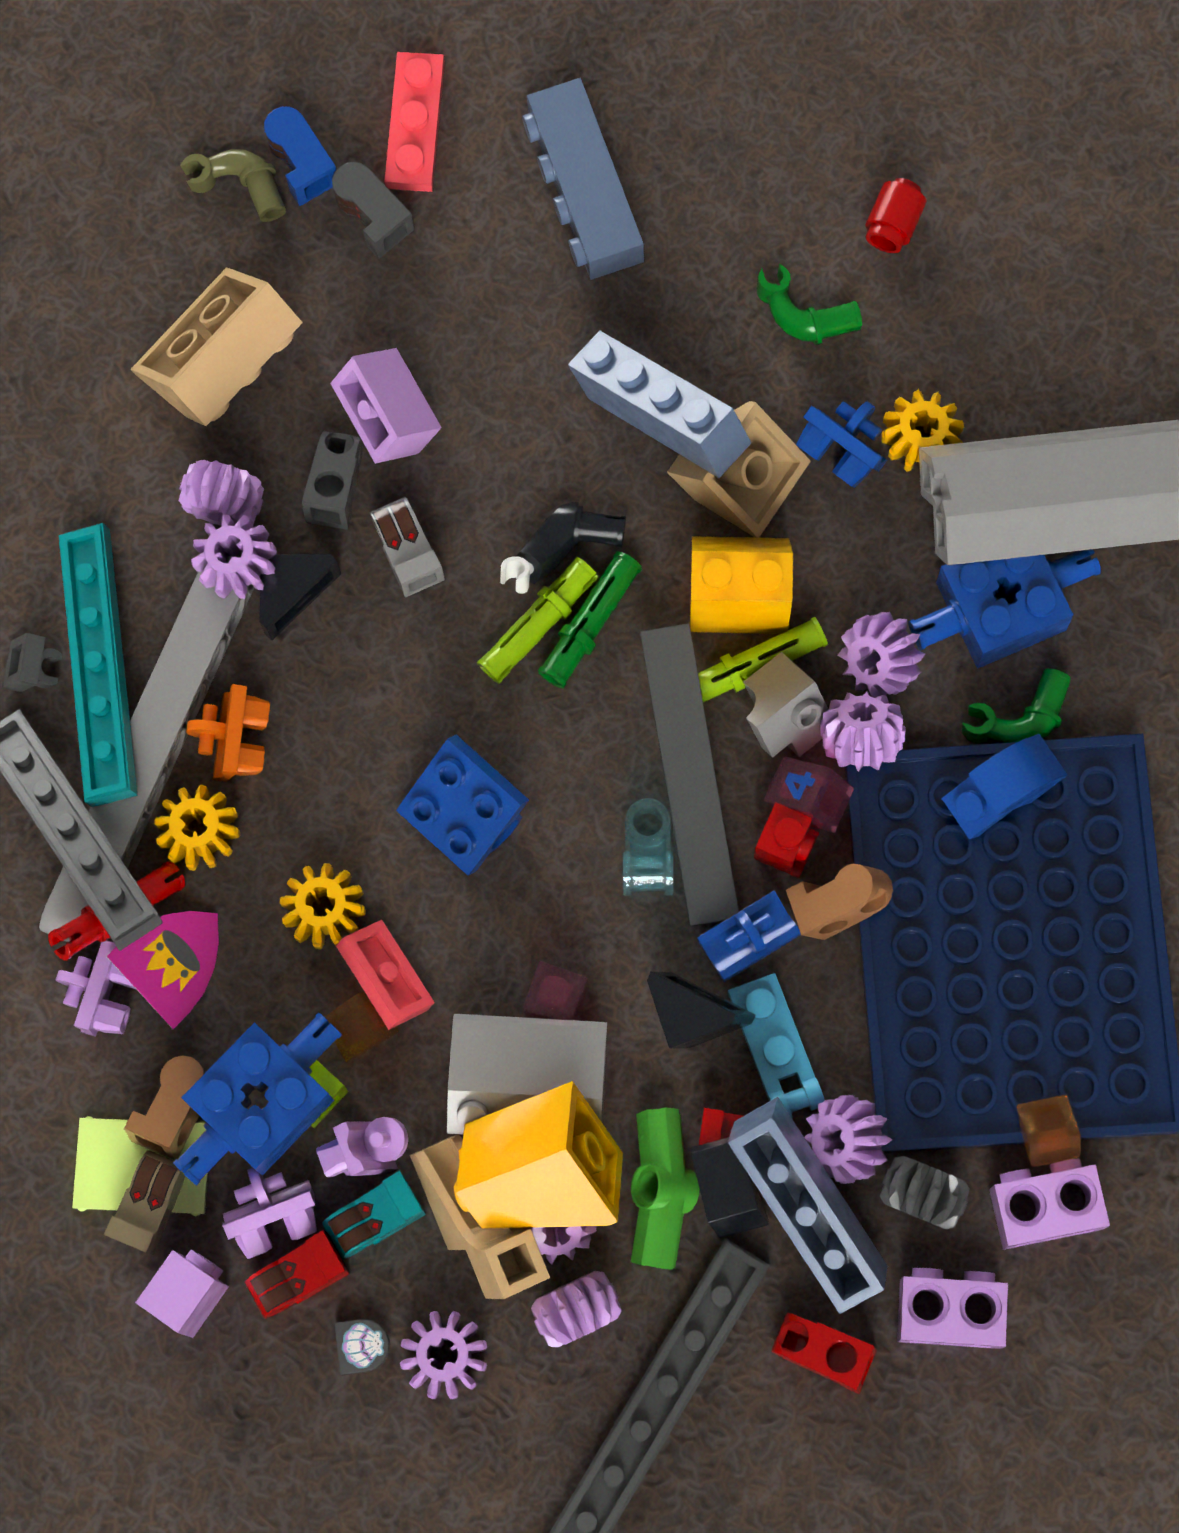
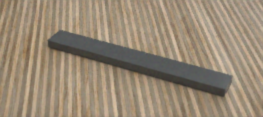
(663, 1392)

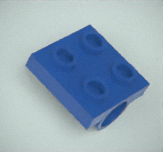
(463, 805)

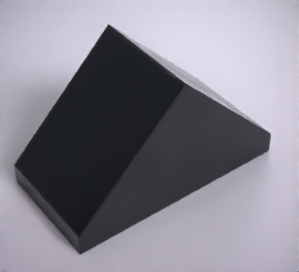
(293, 588)
(691, 1012)
(727, 1190)

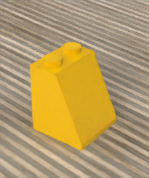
(741, 585)
(540, 1165)

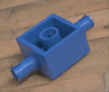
(993, 626)
(224, 1099)

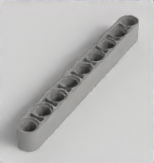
(159, 728)

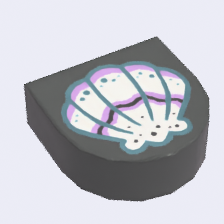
(361, 1346)

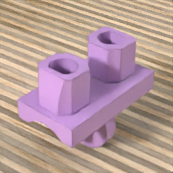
(96, 1011)
(364, 1148)
(249, 1221)

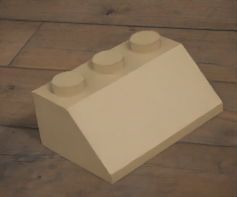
(218, 345)

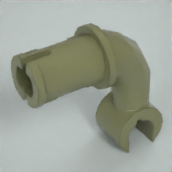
(252, 172)

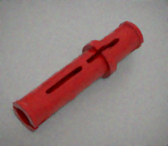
(88, 928)

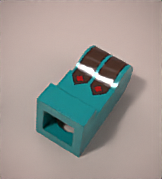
(373, 1216)

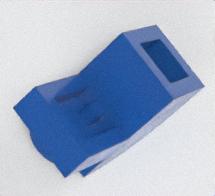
(1003, 784)

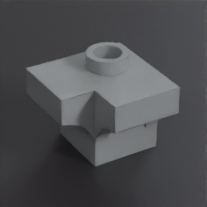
(785, 707)

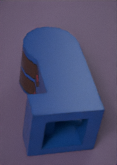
(296, 143)

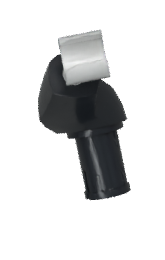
(556, 540)

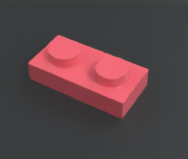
(385, 974)

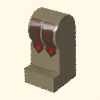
(147, 1203)

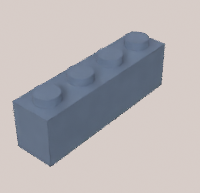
(584, 178)
(660, 404)
(808, 1205)

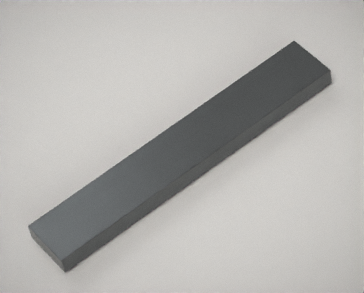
(689, 774)
(73, 834)

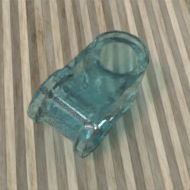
(647, 858)

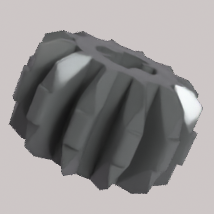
(924, 1192)

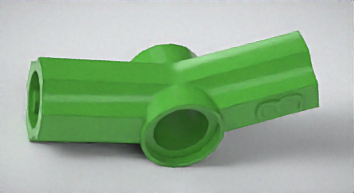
(661, 1188)

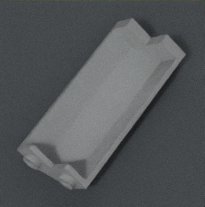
(1053, 492)

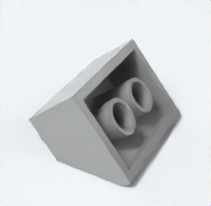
(516, 1058)

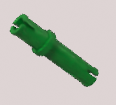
(580, 634)

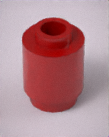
(895, 215)

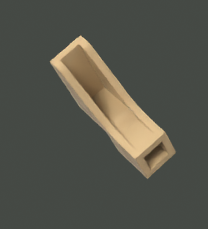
(501, 1257)

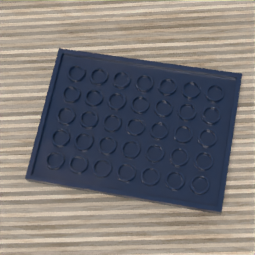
(1017, 953)

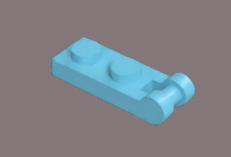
(776, 1044)

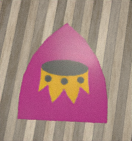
(172, 962)

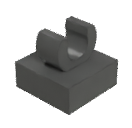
(25, 663)

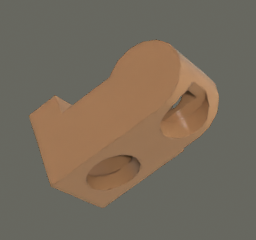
(843, 902)
(169, 1116)

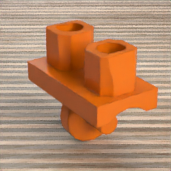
(236, 713)

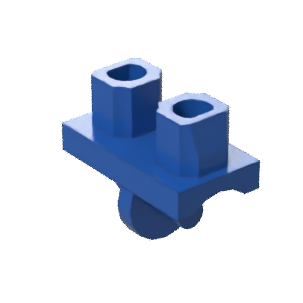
(823, 430)
(748, 936)

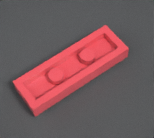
(414, 121)

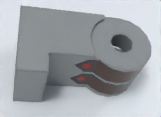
(407, 547)

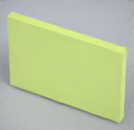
(109, 1160)

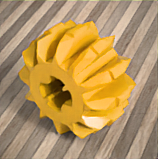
(935, 420)
(215, 818)
(305, 916)

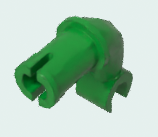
(807, 324)
(1036, 719)

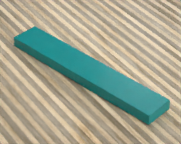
(97, 666)

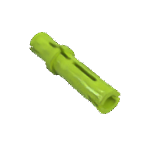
(530, 628)
(808, 637)

